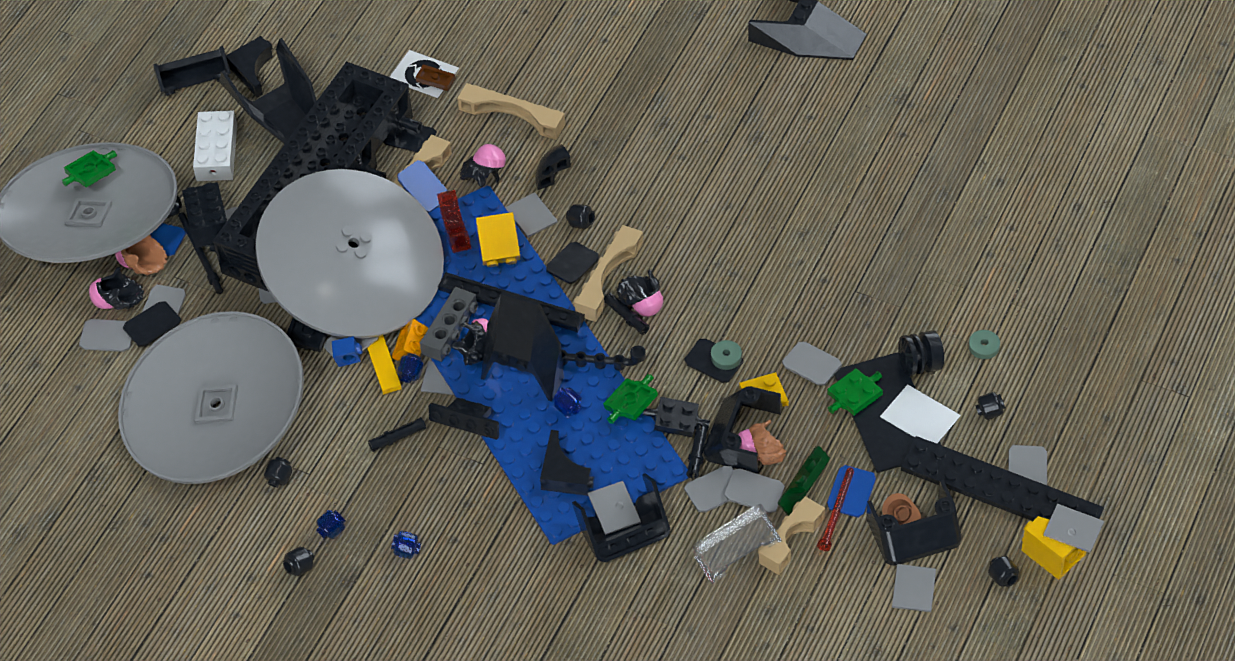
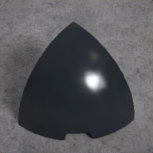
(553, 161)

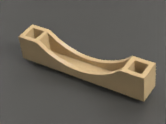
(480, 100)
(433, 153)
(623, 247)

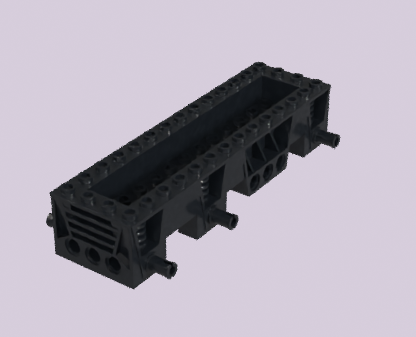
(315, 143)

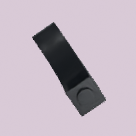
(248, 61)
(562, 474)

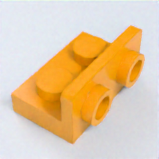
(409, 339)

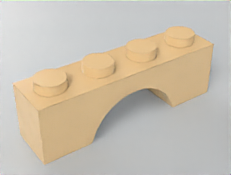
(805, 518)

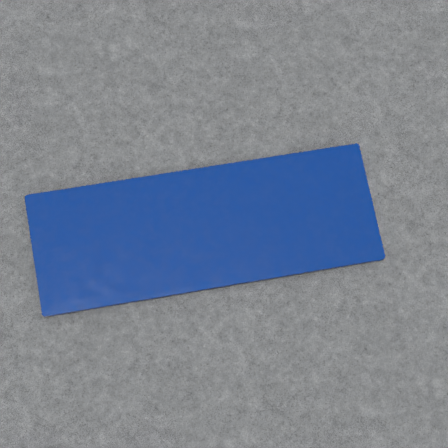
(519, 405)

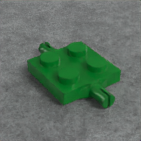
(89, 168)
(854, 392)
(630, 399)

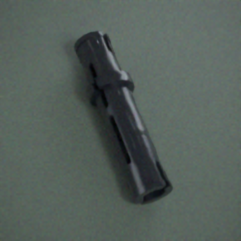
(631, 318)
(392, 436)
(696, 457)

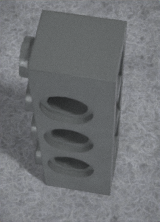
(446, 325)

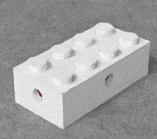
(215, 146)

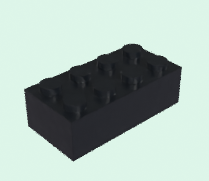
(204, 212)

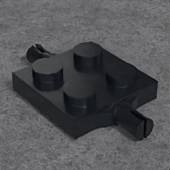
(676, 417)

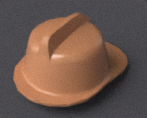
(901, 508)

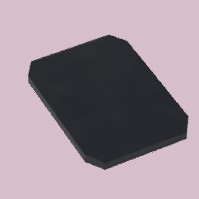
(410, 139)
(572, 262)
(152, 324)
(700, 360)

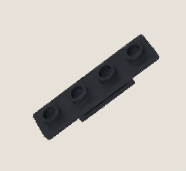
(465, 416)

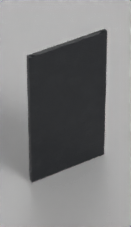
(883, 441)

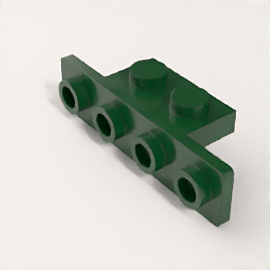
(804, 479)

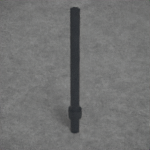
(212, 276)

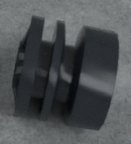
(921, 352)

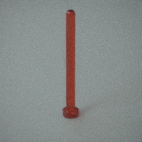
(824, 544)

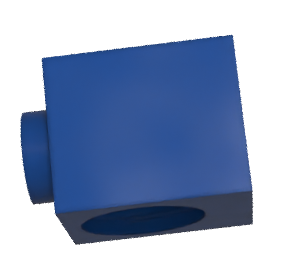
(346, 351)

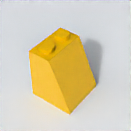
(498, 239)
(1047, 552)

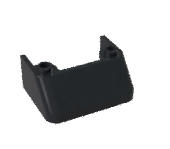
(191, 71)
(724, 445)
(653, 526)
(917, 538)

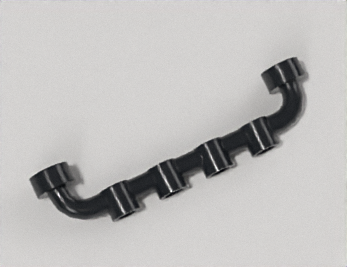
(637, 355)

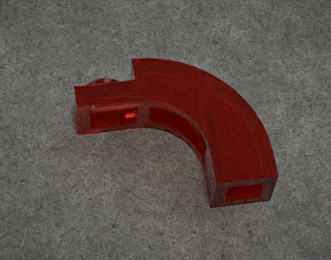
(452, 221)

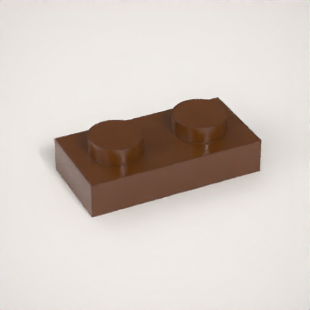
(435, 77)

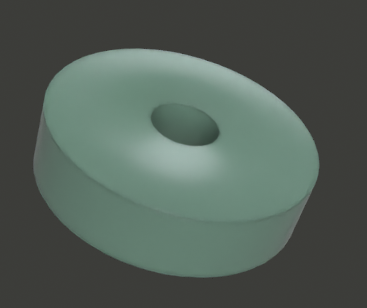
(984, 337)
(726, 347)

